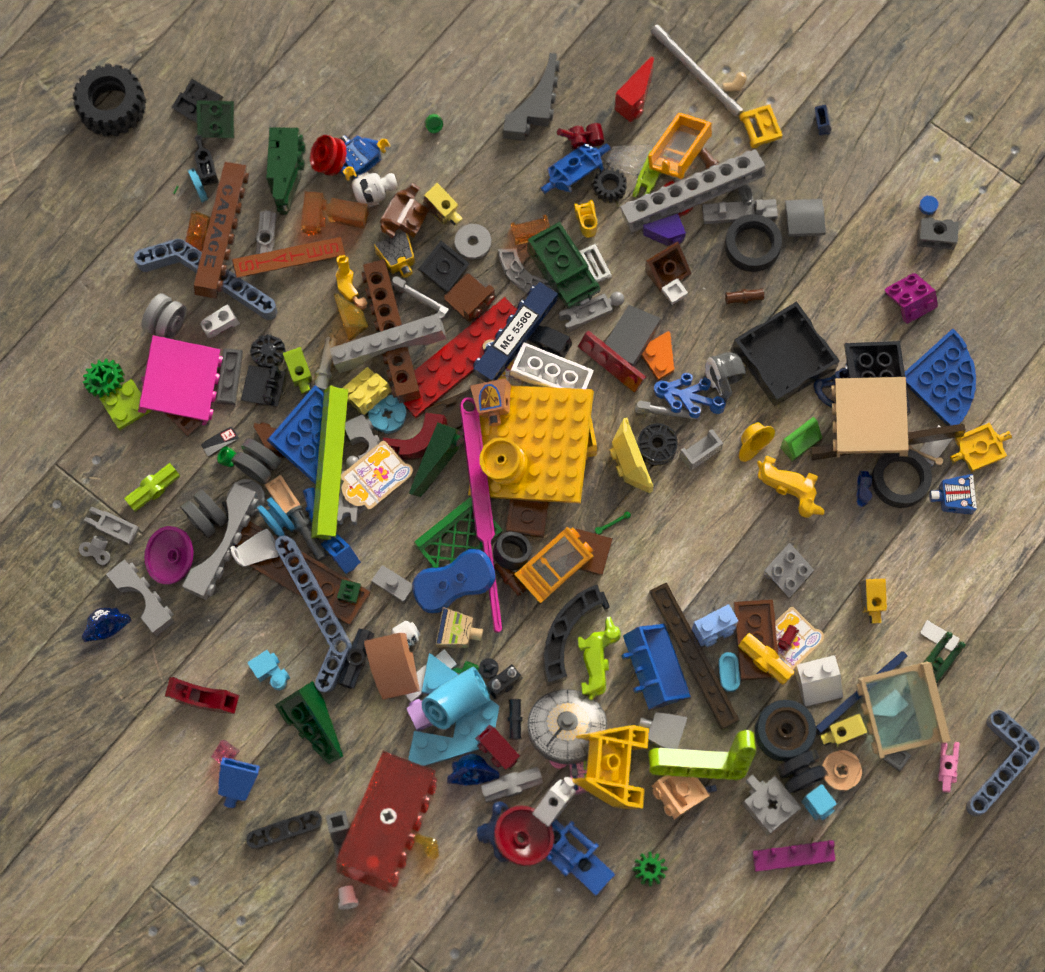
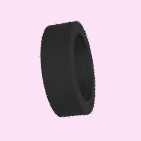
(757, 222)
(897, 500)

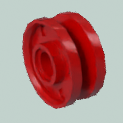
(328, 155)

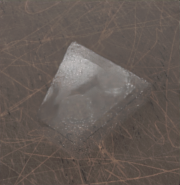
(629, 158)

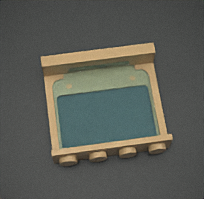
(903, 709)

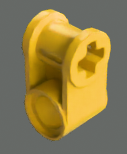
(586, 216)

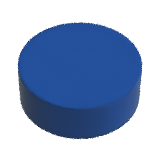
(928, 205)

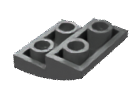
(805, 217)

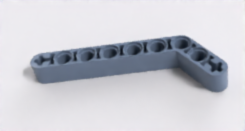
(185, 257)
(315, 606)

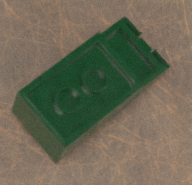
(284, 165)
(562, 266)

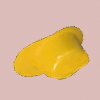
(754, 440)

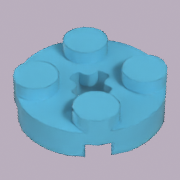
(397, 416)

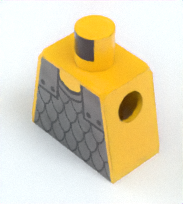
(397, 254)
(873, 590)

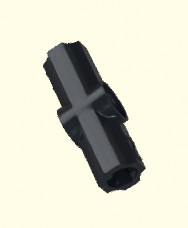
(352, 670)

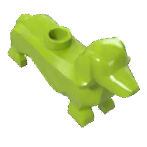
(594, 657)

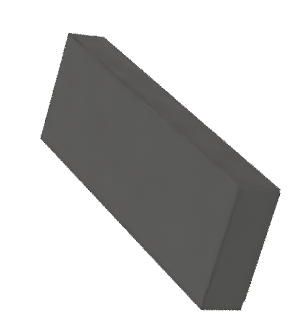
(229, 376)

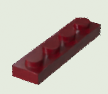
(611, 361)

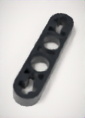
(283, 826)

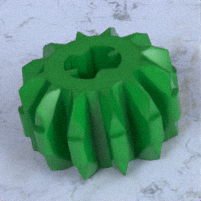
(648, 875)

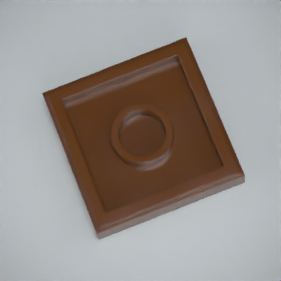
(527, 517)

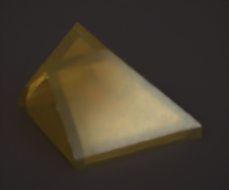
(351, 317)

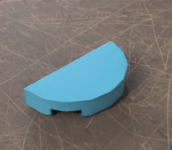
(198, 185)

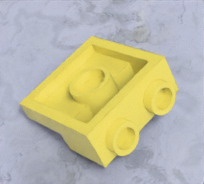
(367, 390)

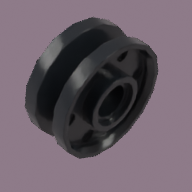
(663, 434)

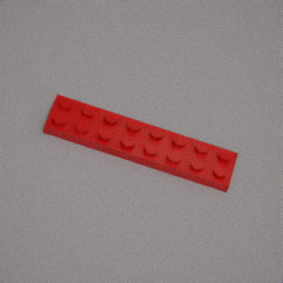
(456, 358)

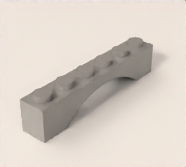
(356, 352)
(203, 577)

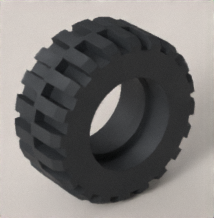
(103, 80)

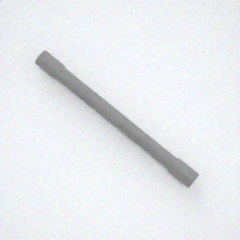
(664, 38)

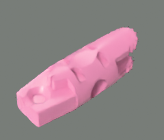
(948, 775)

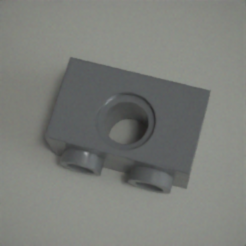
(928, 238)

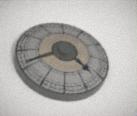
(557, 721)

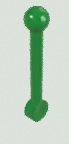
(598, 530)

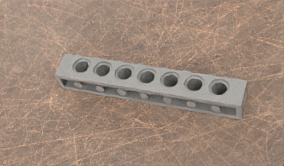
(687, 198)

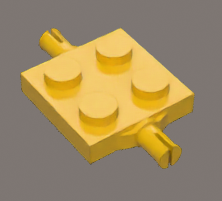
(980, 447)

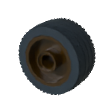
(789, 716)

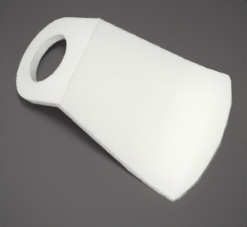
(256, 549)

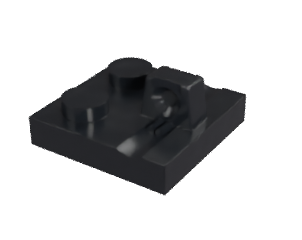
(443, 266)

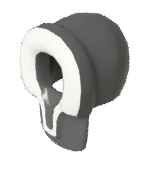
(724, 371)

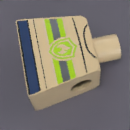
(456, 630)

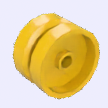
(503, 461)

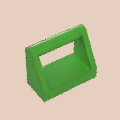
(801, 439)

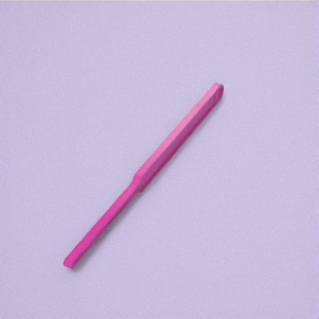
(480, 496)

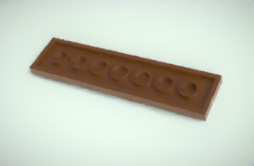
(326, 577)

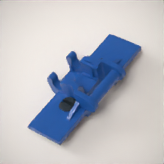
(568, 859)

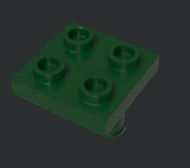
(215, 119)

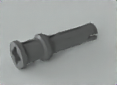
(302, 525)

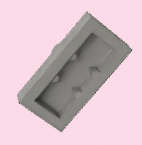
(392, 583)

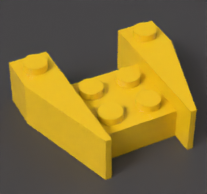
(610, 765)

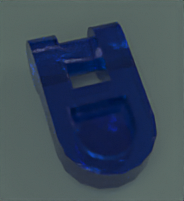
(863, 483)

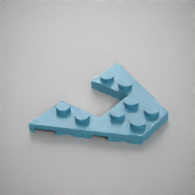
(433, 748)

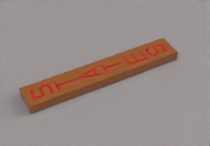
(288, 257)

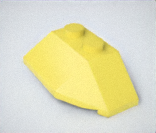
(629, 459)

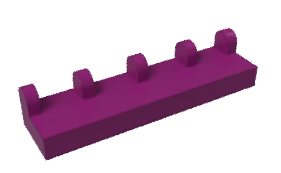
(793, 856)

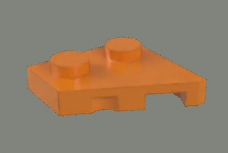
(659, 356)

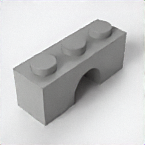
(359, 431)

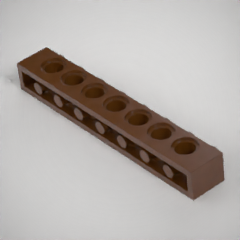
(375, 272)

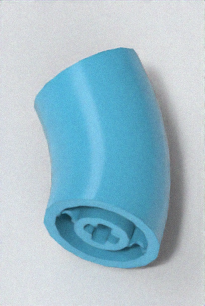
(455, 699)

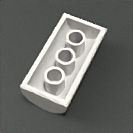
(549, 370)

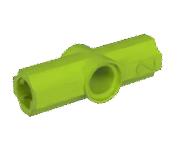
(152, 487)

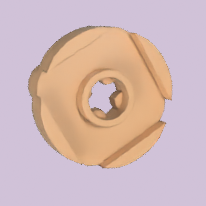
(852, 767)

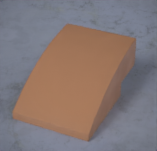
(392, 665)

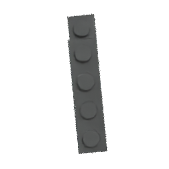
(537, 107)

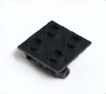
(263, 385)

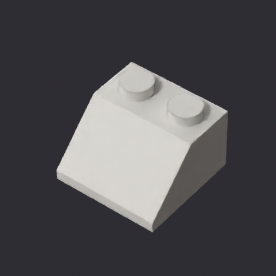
(819, 681)

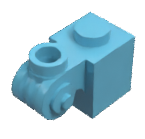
(265, 666)

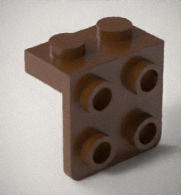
(470, 297)

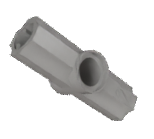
(266, 229)
(512, 784)

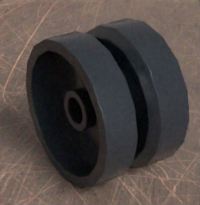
(801, 770)

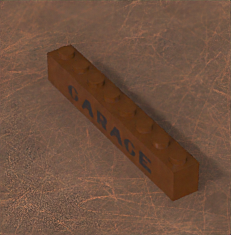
(220, 230)

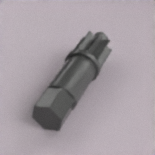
(746, 195)

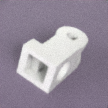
(219, 321)

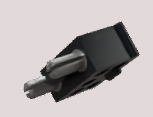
(504, 681)

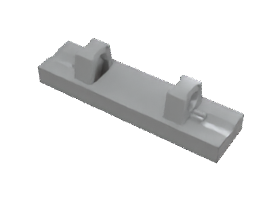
(731, 211)

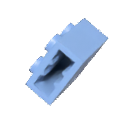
(715, 625)

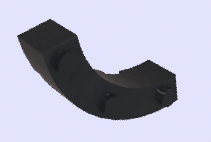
(564, 622)

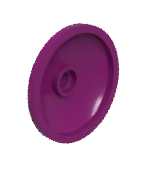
(168, 555)

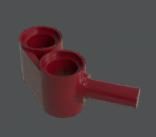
(577, 137)

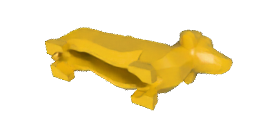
(793, 484)

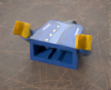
(361, 155)

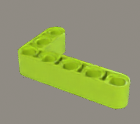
(706, 763)

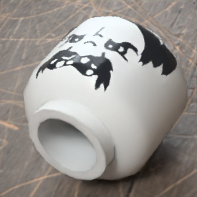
(411, 632)

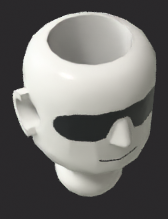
(371, 189)

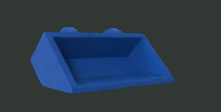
(655, 666)

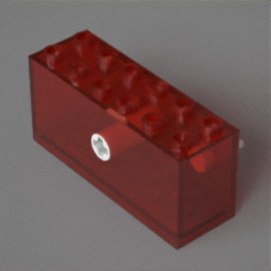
(387, 822)

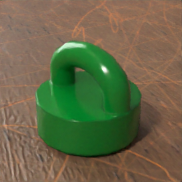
(434, 123)
(225, 455)

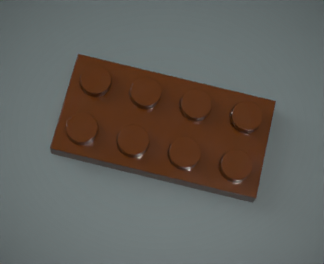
(758, 620)

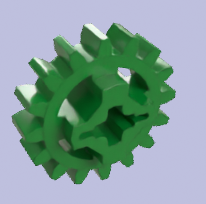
(103, 378)

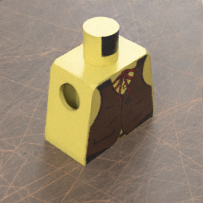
(441, 205)
(852, 726)

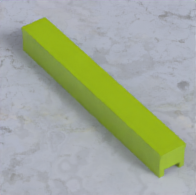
(329, 463)

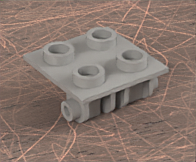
(788, 570)

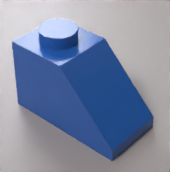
(341, 553)

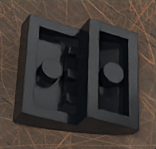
(187, 101)

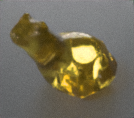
(429, 845)

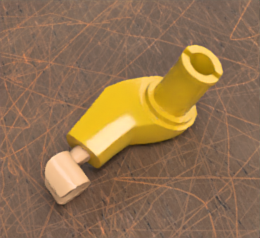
(345, 283)

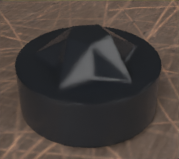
(488, 668)

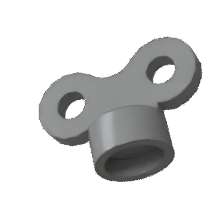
(96, 549)

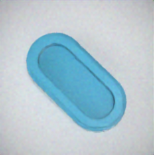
(729, 672)

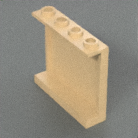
(870, 415)

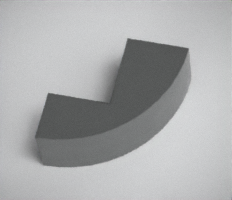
(338, 829)

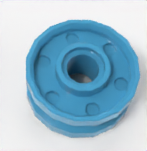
(275, 518)

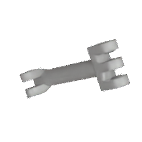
(400, 286)
(644, 408)

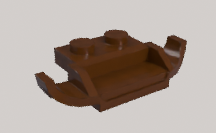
(404, 213)

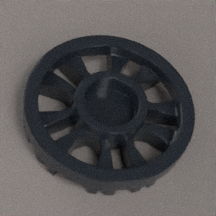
(267, 351)

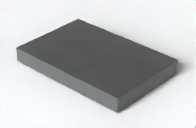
(633, 333)

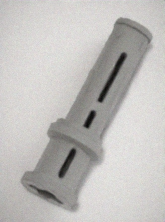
(323, 373)

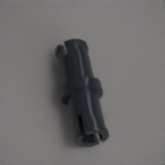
(515, 719)

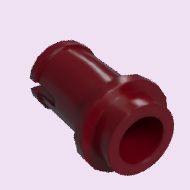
(787, 638)

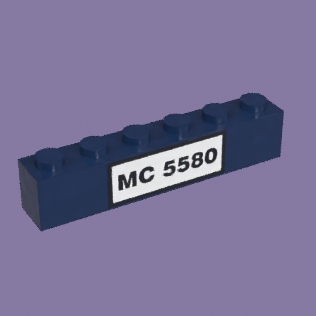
(517, 330)

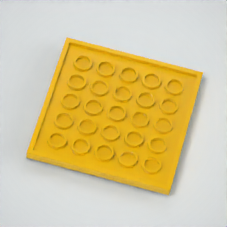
(554, 435)

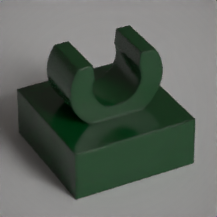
(349, 591)

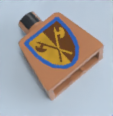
(492, 399)

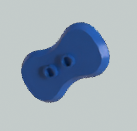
(467, 575)

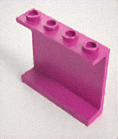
(180, 379)

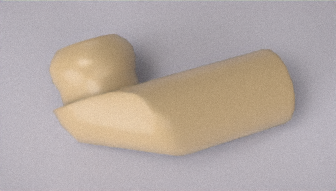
(737, 83)

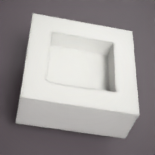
(674, 291)

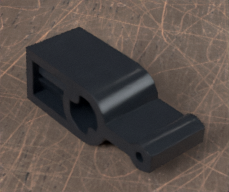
(206, 165)
(551, 341)

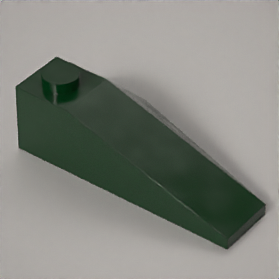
(440, 450)
(309, 715)

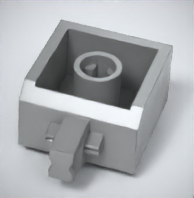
(766, 793)

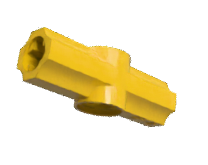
(766, 659)

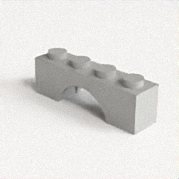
(154, 616)

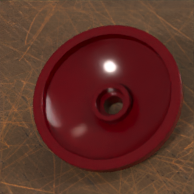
(536, 836)

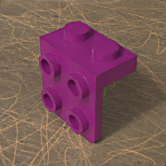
(913, 297)

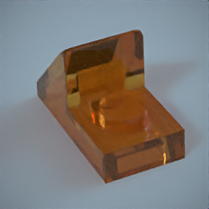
(197, 230)

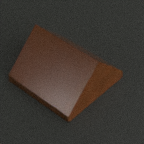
(667, 266)

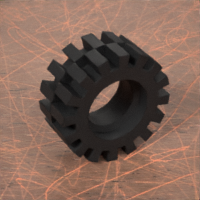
(609, 194)

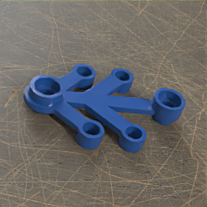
(667, 390)

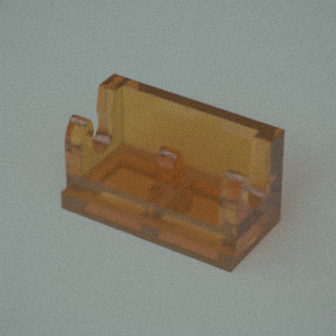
(524, 231)

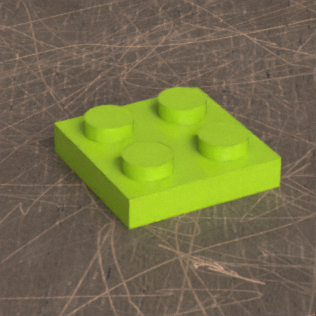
(124, 405)

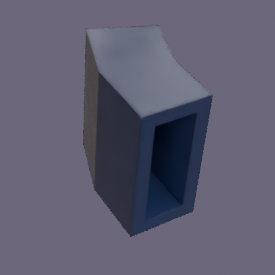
(824, 129)

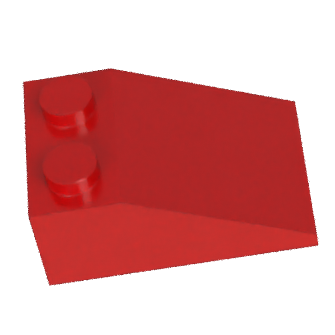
(632, 95)

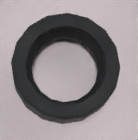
(518, 540)

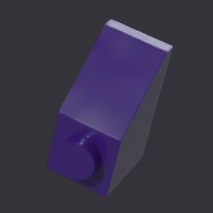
(666, 230)

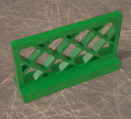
(443, 527)

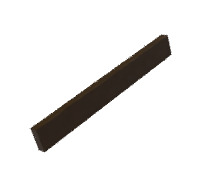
(914, 437)
(694, 656)

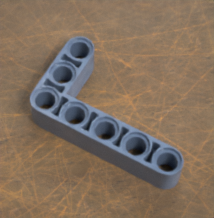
(1006, 766)

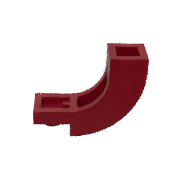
(416, 446)
(201, 697)

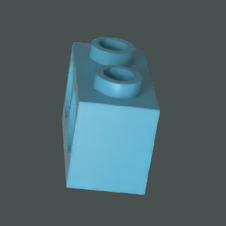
(819, 803)

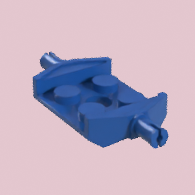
(563, 174)

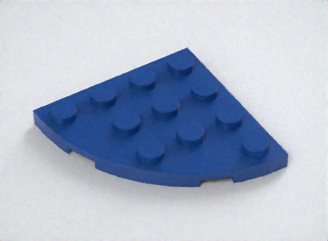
(945, 378)
(300, 434)

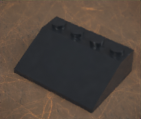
(875, 361)

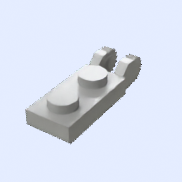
(113, 526)

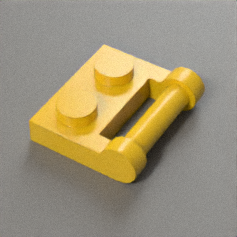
(766, 123)

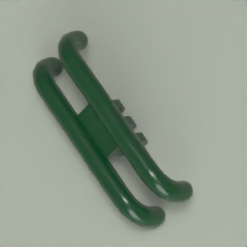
(938, 664)

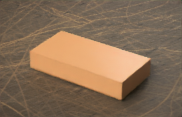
(282, 494)

